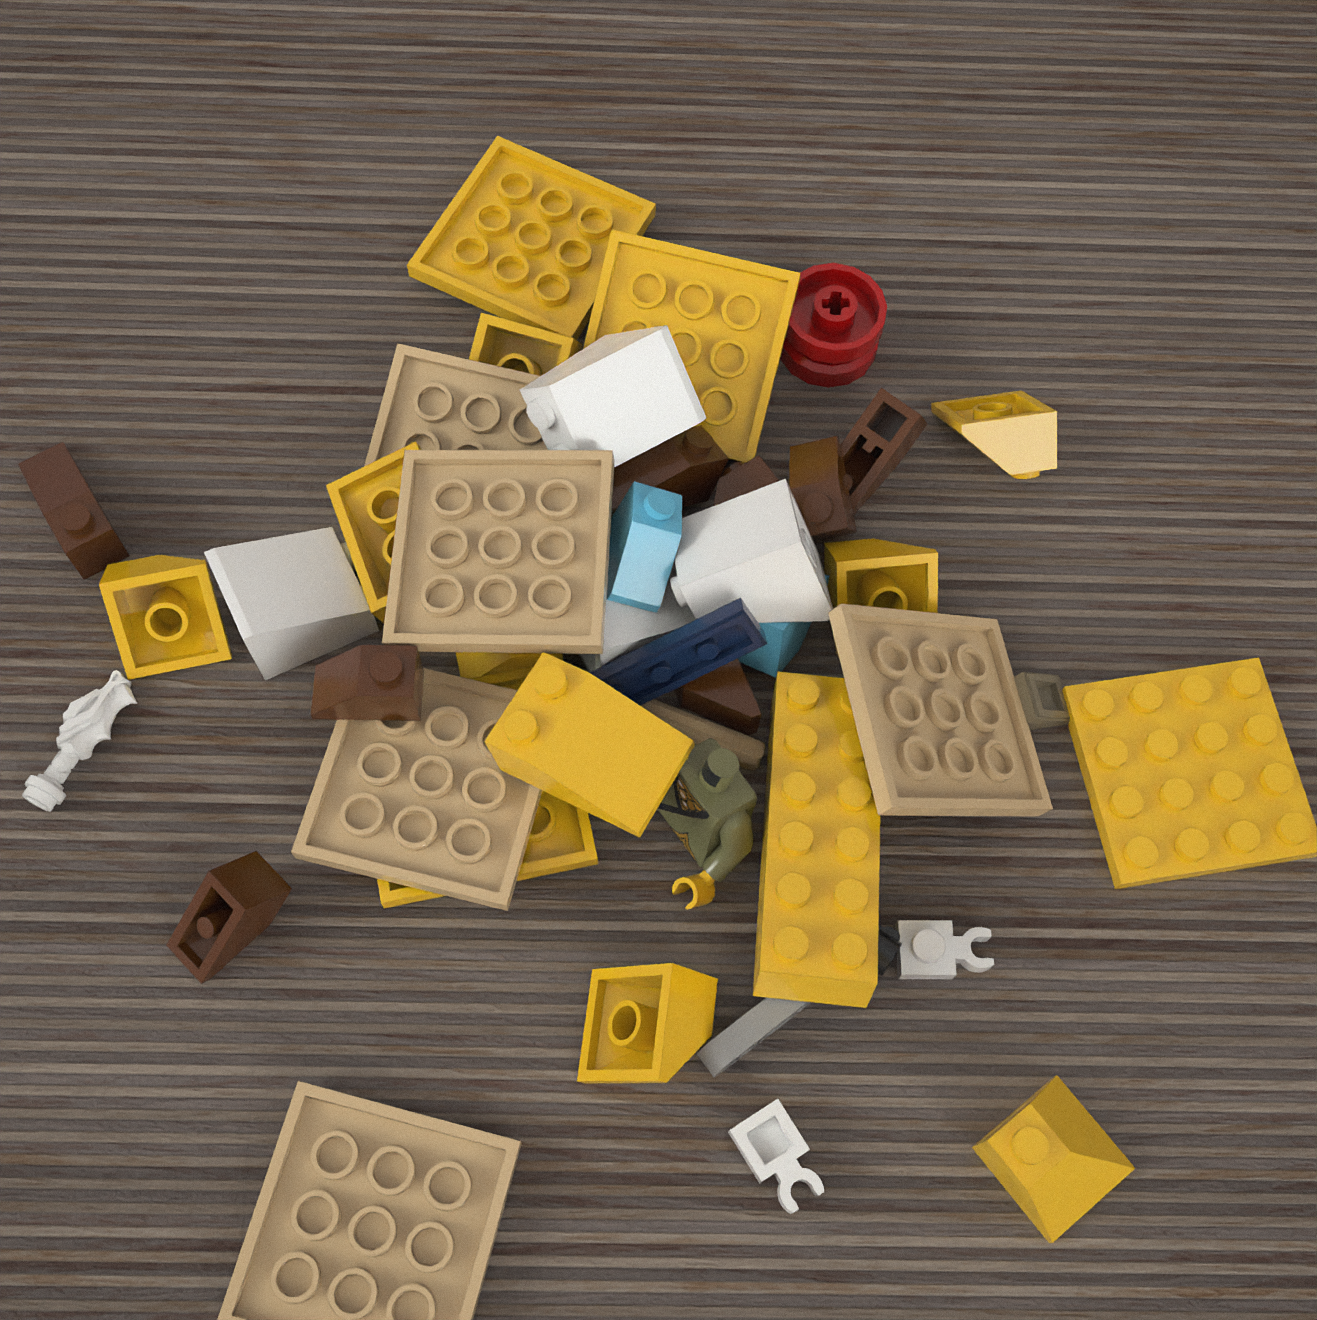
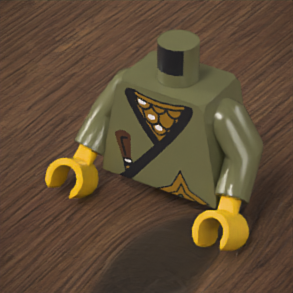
(711, 815)

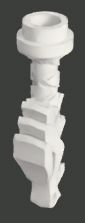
(85, 724)

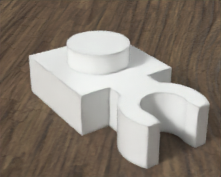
(933, 951)
(771, 1147)

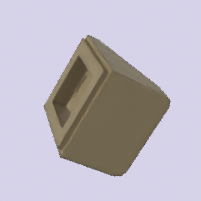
(1042, 700)

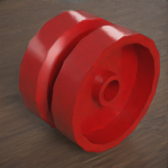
(834, 325)

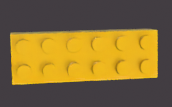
(817, 851)

